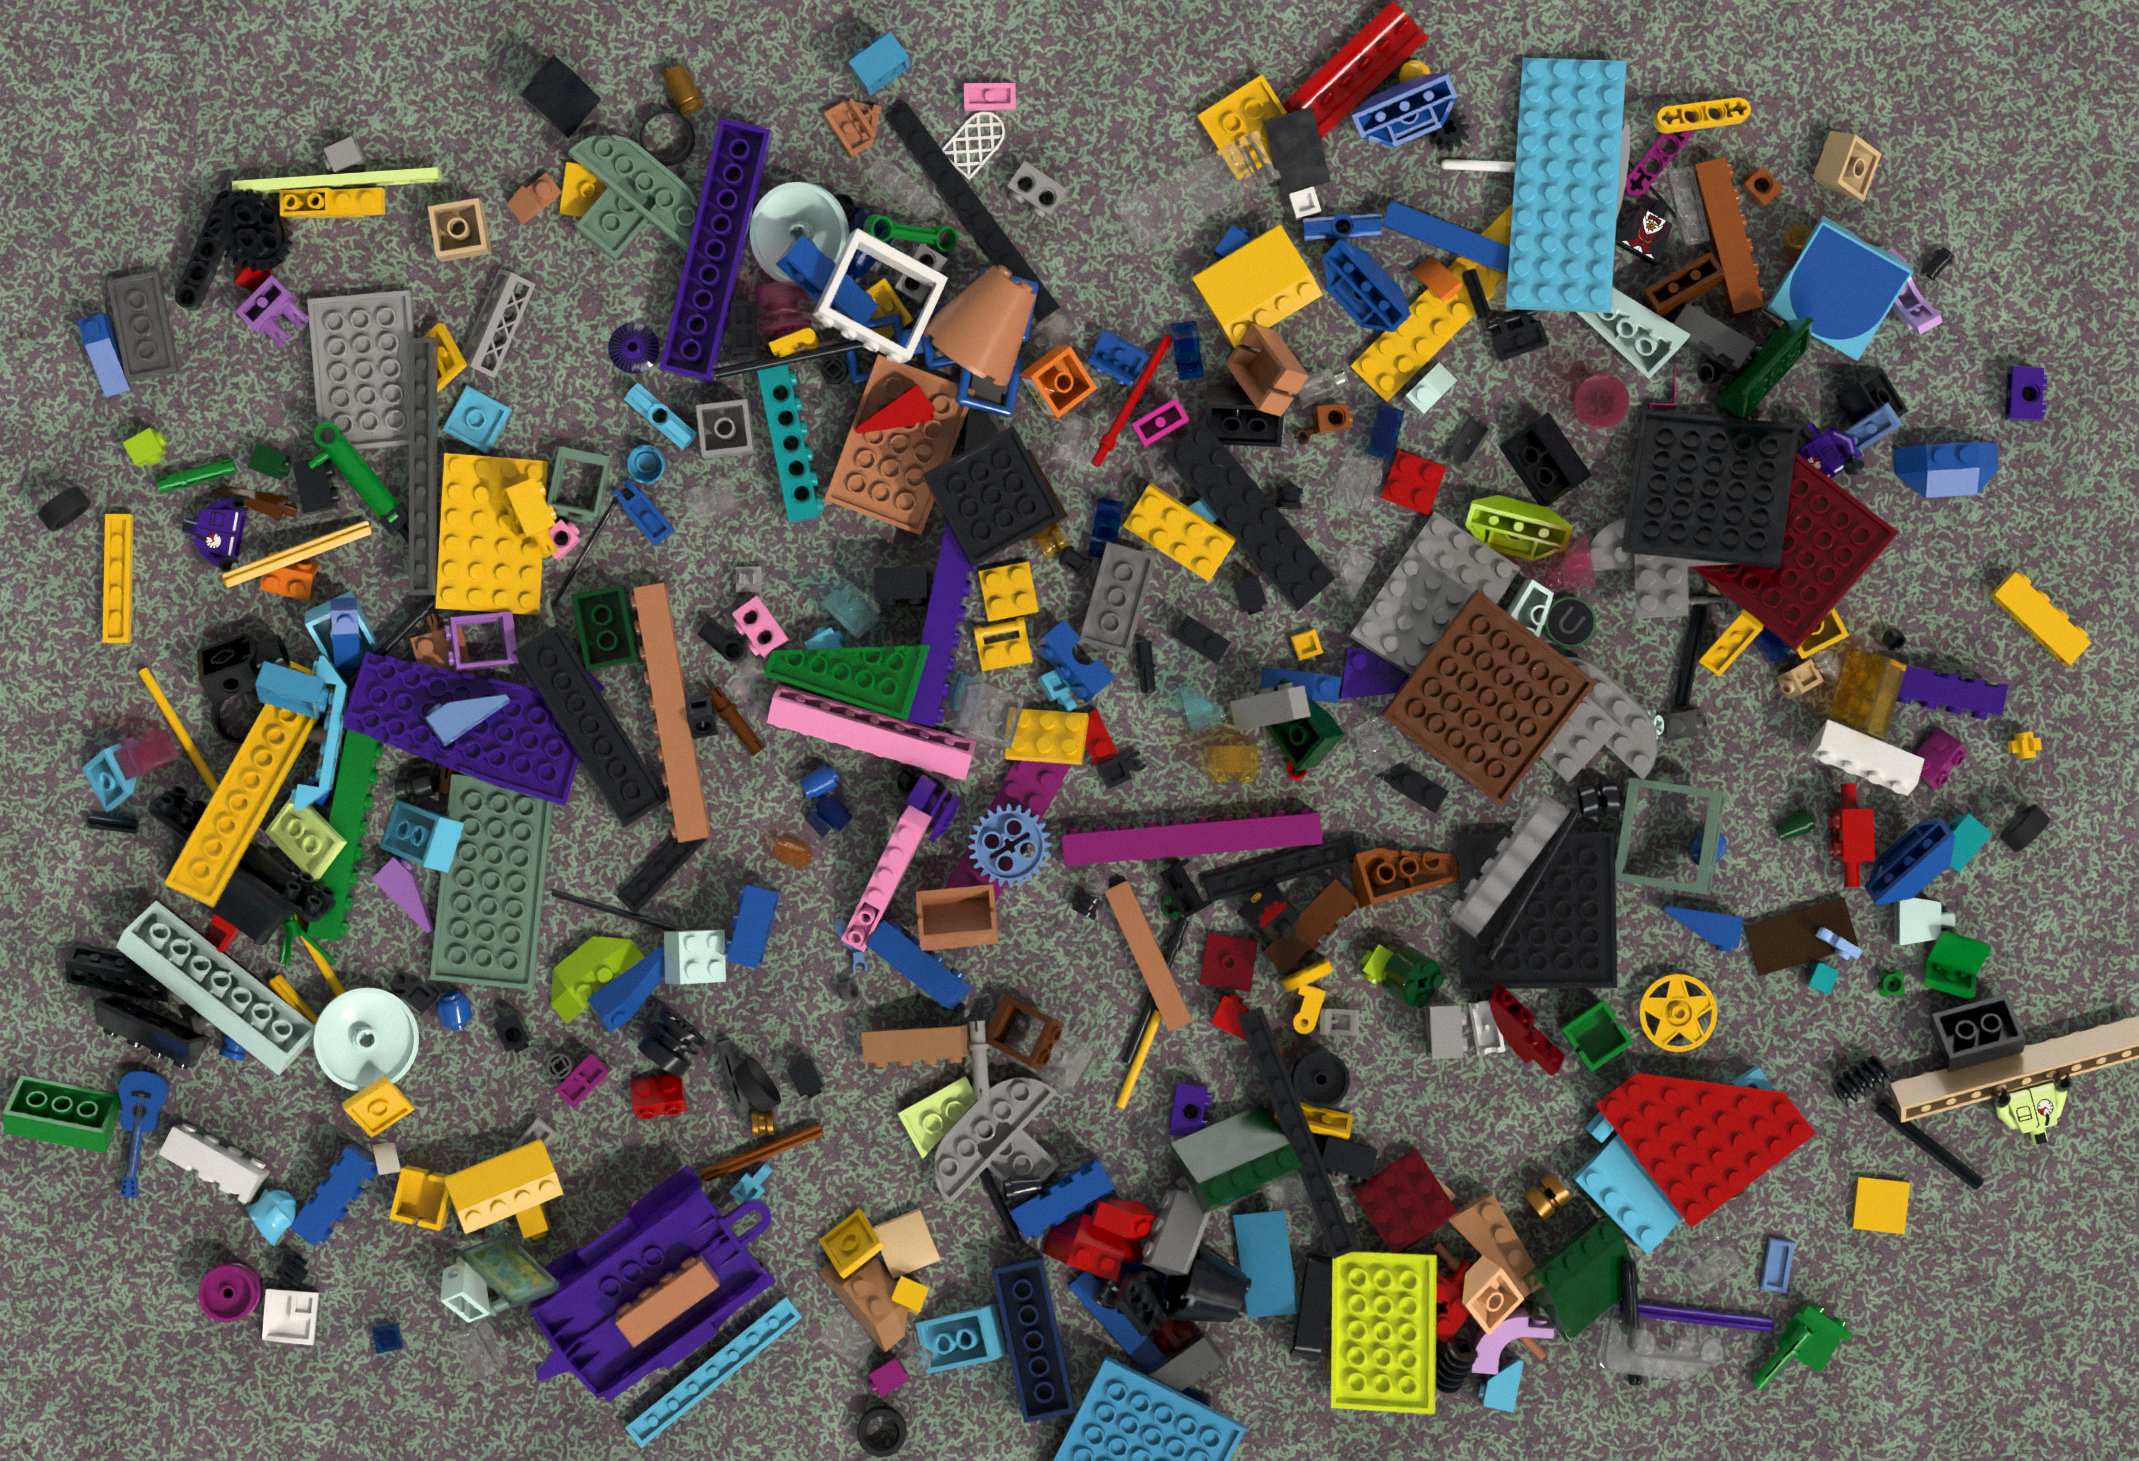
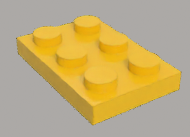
(1049, 737)

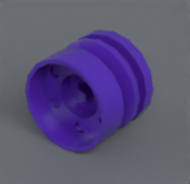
(925, 800)

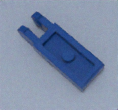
(644, 514)

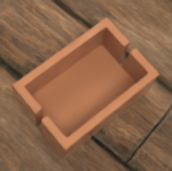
(1267, 375)
(957, 917)

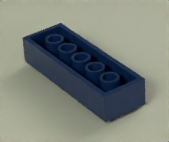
(1033, 1339)

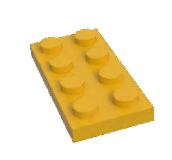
(1179, 532)

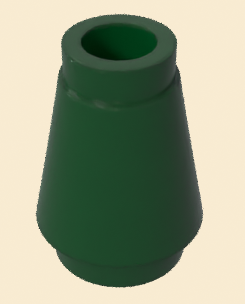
(1796, 825)

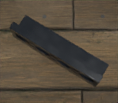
(116, 967)

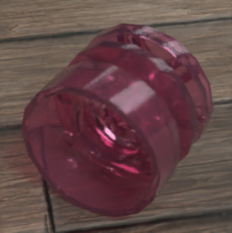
(783, 308)
(1612, 392)

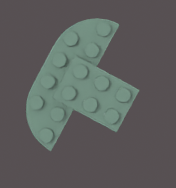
(636, 194)

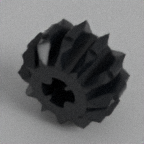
(1452, 138)

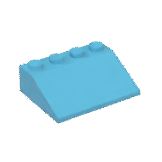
(1628, 1194)

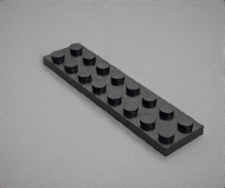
(1249, 516)
(589, 726)

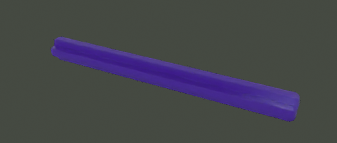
(1704, 1317)

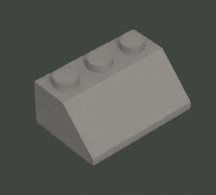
(1175, 1234)

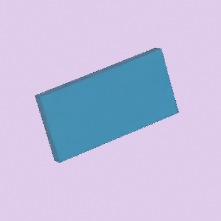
(1267, 1261)

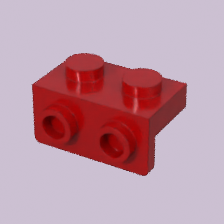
(657, 1096)

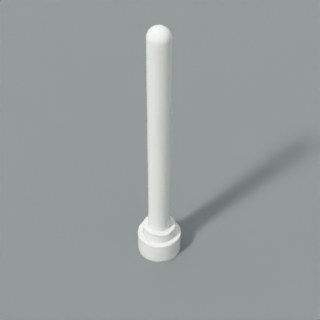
(1478, 165)

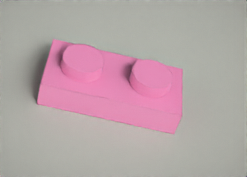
(989, 96)

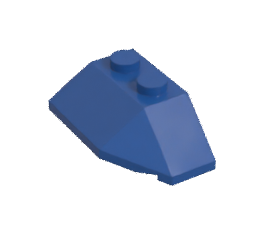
(1406, 110)
(1364, 288)
(1947, 468)
(1911, 862)

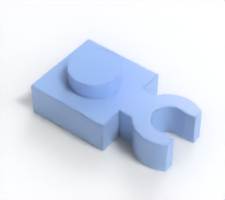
(1843, 948)

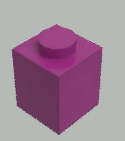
(888, 1376)

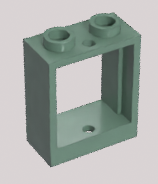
(582, 457)

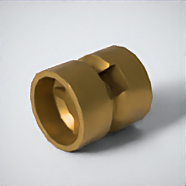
(1539, 1200)

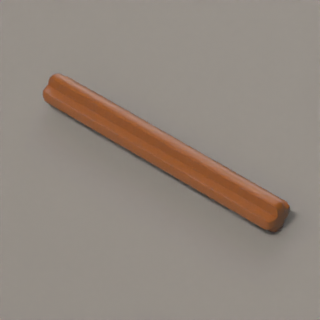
(762, 1152)

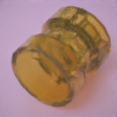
(1791, 238)
(1052, 542)

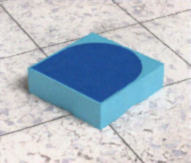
(1841, 287)

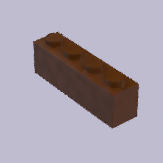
(1314, 921)

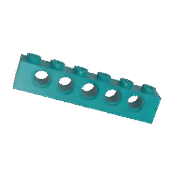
(770, 380)

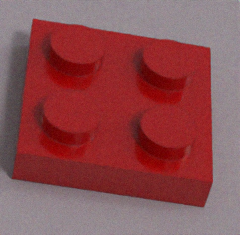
(1413, 482)

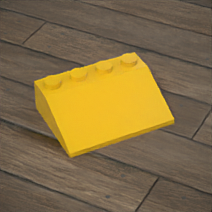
(1257, 285)

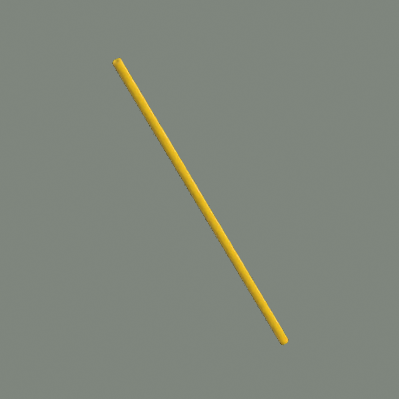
(213, 786)

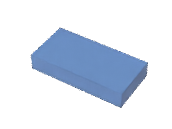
(1777, 1265)

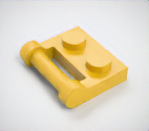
(794, 342)
(1006, 652)

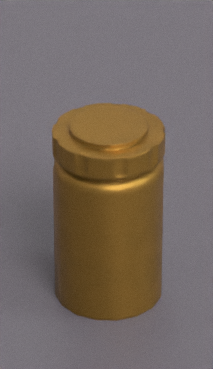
(683, 89)

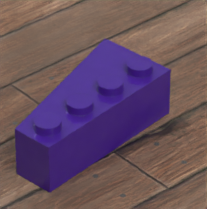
(1369, 675)
(1952, 692)

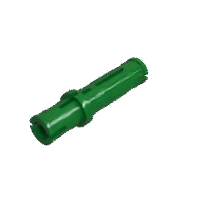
(185, 478)
(1789, 1348)

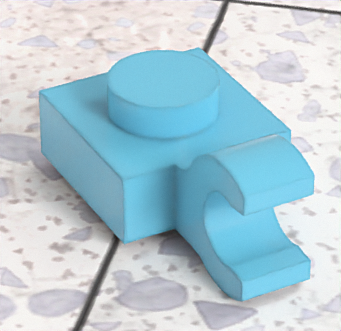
(1057, 689)
(749, 1186)

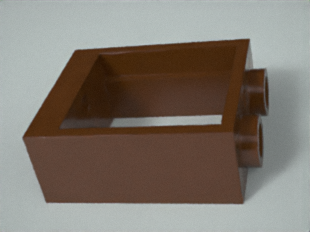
(1002, 1022)

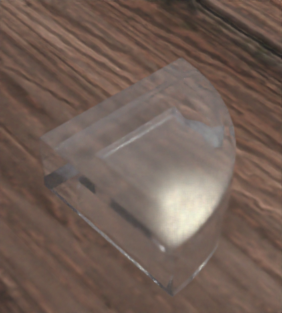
(920, 1357)

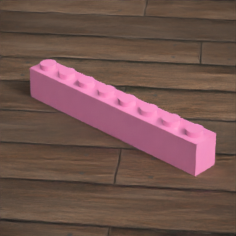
(871, 732)

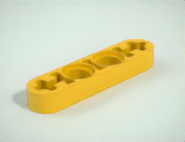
(1703, 119)

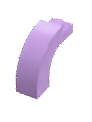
(1913, 308)
(1513, 1327)

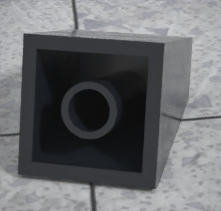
(560, 96)

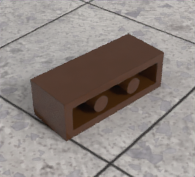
(1684, 285)

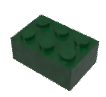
(606, 628)

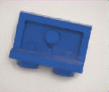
(1118, 358)

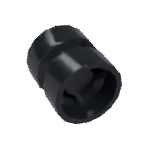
(1589, 799)

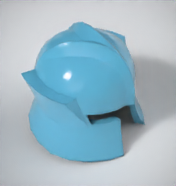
(273, 1214)

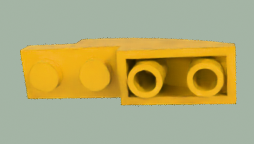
(332, 203)

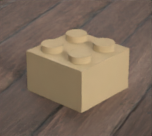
(459, 230)

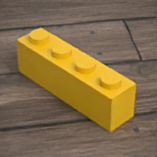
(2040, 618)

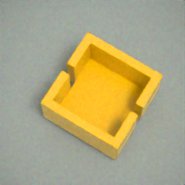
(421, 1196)

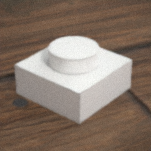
(1304, 203)

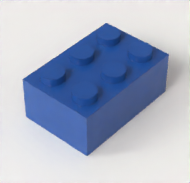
(752, 925)

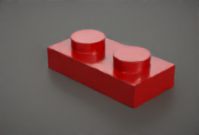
(1098, 740)

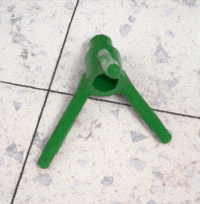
(291, 930)

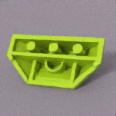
(1518, 527)
(588, 971)

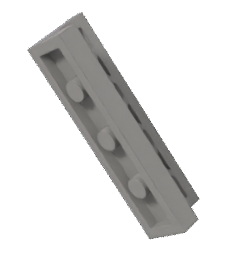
(489, 319)

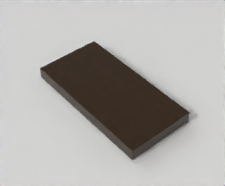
(1792, 939)

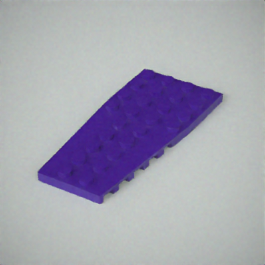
(510, 749)

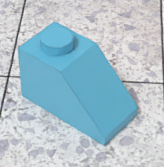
(1501, 1389)

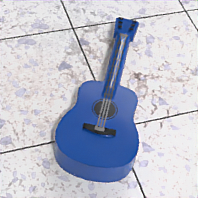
(142, 1099)

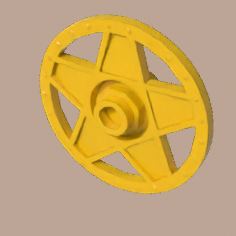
(1678, 1013)

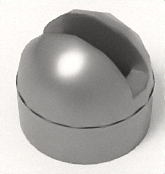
(844, 991)

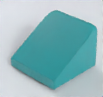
(1822, 977)

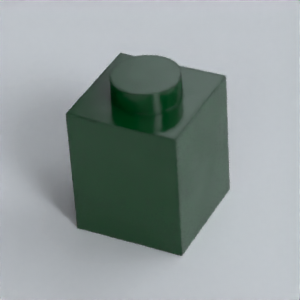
(270, 462)

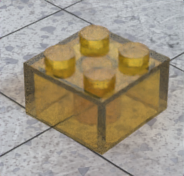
(1233, 762)

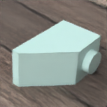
(1430, 389)

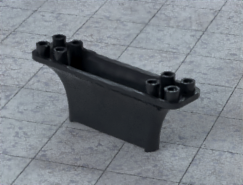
(259, 890)

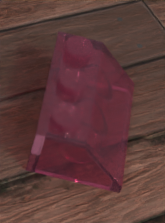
(1573, 567)

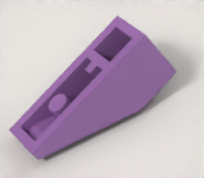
(404, 889)

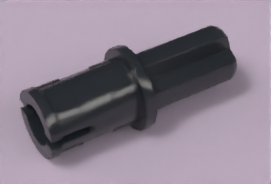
(1146, 667)

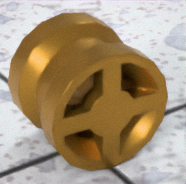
(763, 1123)

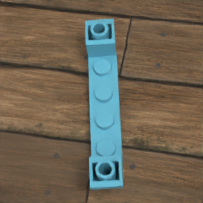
(307, 794)

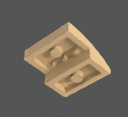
(907, 1243)

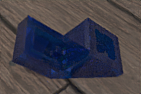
(1187, 350)
(1105, 525)

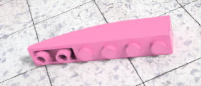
(886, 877)

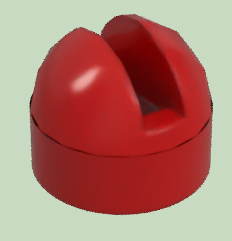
(1290, 773)

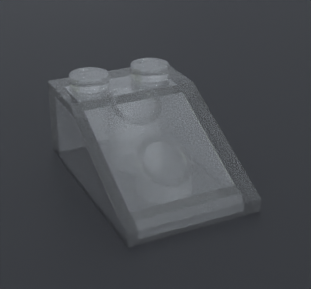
(1068, 1058)

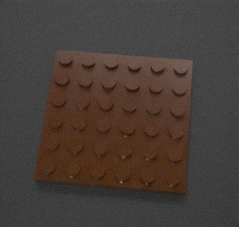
(1488, 697)

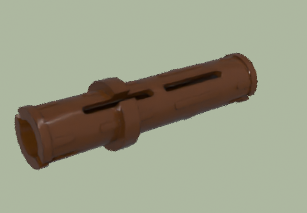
(735, 721)

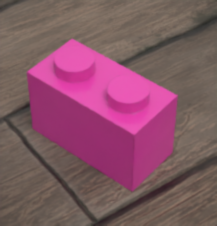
(1160, 423)

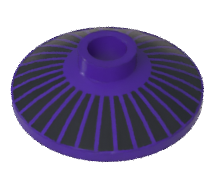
(646, 351)

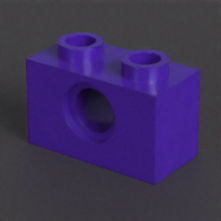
(2016, 406)
(1184, 1095)

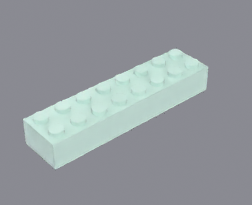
(216, 987)

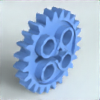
(1022, 865)

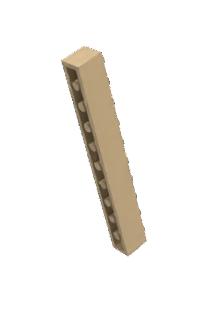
(2035, 1066)

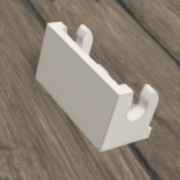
(1485, 1031)

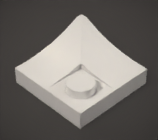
(290, 1316)

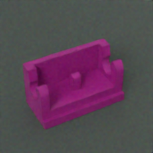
(583, 1080)

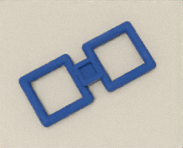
(901, 338)
(1007, 409)

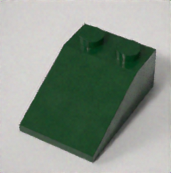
(1306, 739)

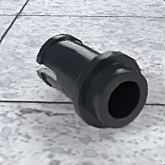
(1938, 263)

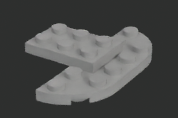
(1659, 580)
(1603, 718)
(995, 1138)

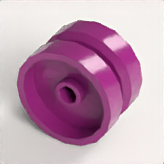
(246, 1289)

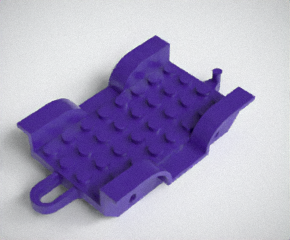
(634, 1254)

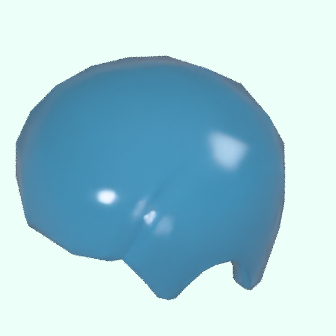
(643, 456)

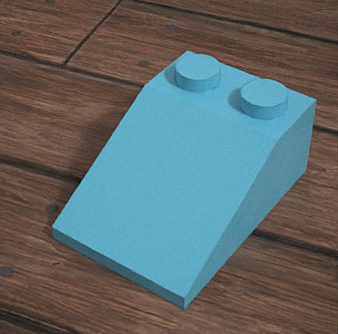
(320, 627)
(422, 836)
(962, 1338)

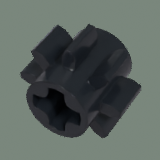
(292, 1271)

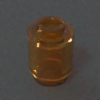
(793, 853)

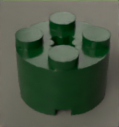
(1412, 977)

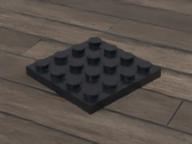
(992, 496)

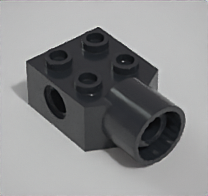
(235, 664)

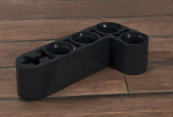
(1313, 1308)

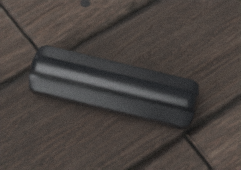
(1476, 294)
(113, 823)

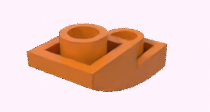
(1437, 279)

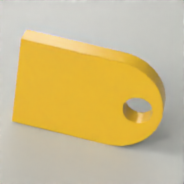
(1307, 975)

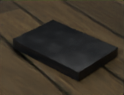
(1296, 150)

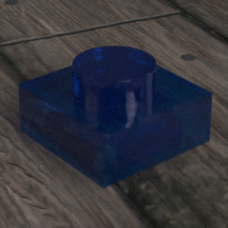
(387, 1338)

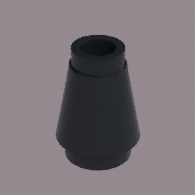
(1021, 1187)

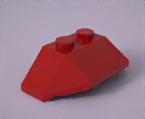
(1091, 1247)

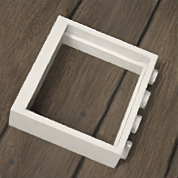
(896, 260)

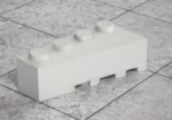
(215, 1162)

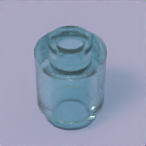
(957, 690)

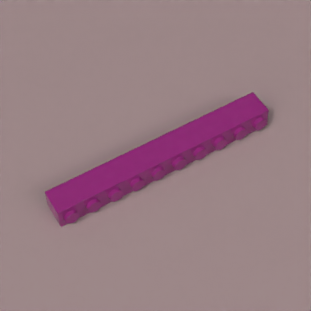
(1191, 839)

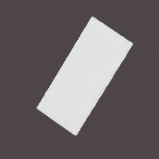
(386, 1158)

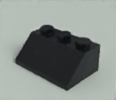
(1238, 421)
(1545, 460)

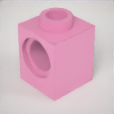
(573, 538)

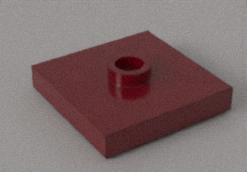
(1228, 962)

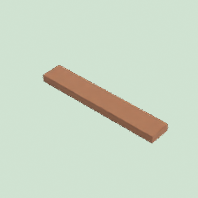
(1148, 956)

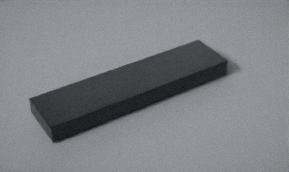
(658, 872)

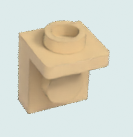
(1799, 679)

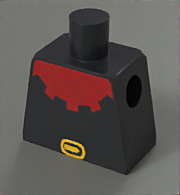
(1270, 913)

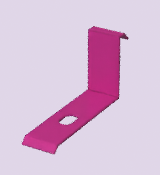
(1674, 385)

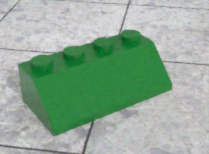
(61, 1113)

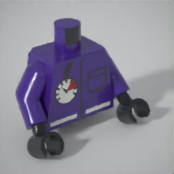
(1830, 451)
(219, 531)

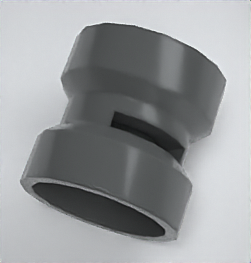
(566, 1067)

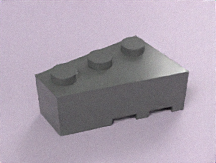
(1713, 338)

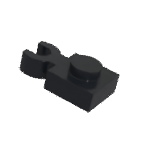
(1117, 770)
(415, 996)

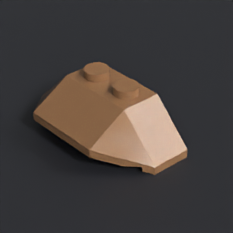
(868, 1297)

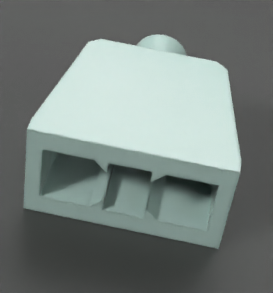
(1919, 921)
(464, 1291)

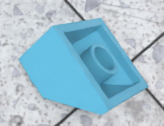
(108, 779)

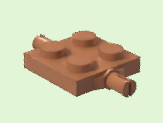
(432, 647)

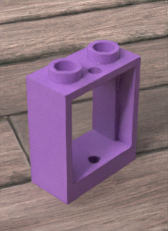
(507, 636)

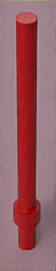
(1108, 440)

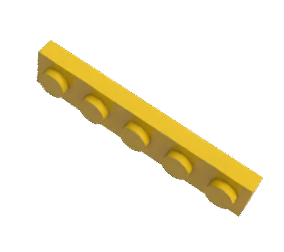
(118, 578)

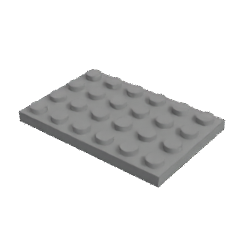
(363, 366)
(1429, 591)

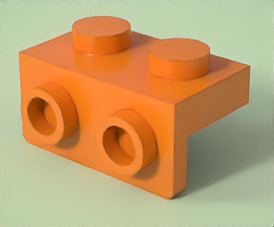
(292, 580)

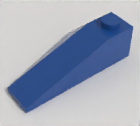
(626, 993)

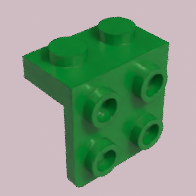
(1954, 964)
(1826, 1335)

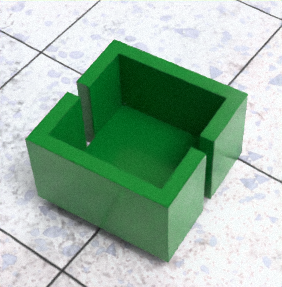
(1595, 1034)

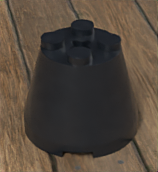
(1209, 1292)

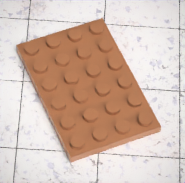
(884, 468)

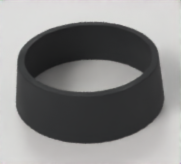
(688, 149)
(215, 719)
(757, 1085)

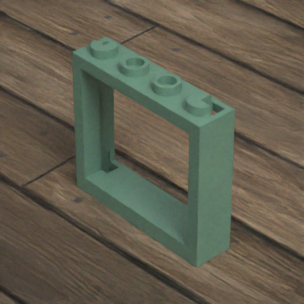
(1709, 844)

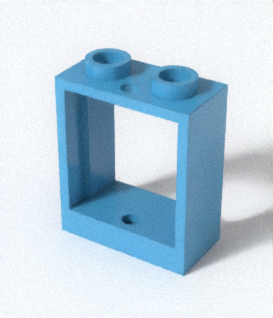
(292, 690)

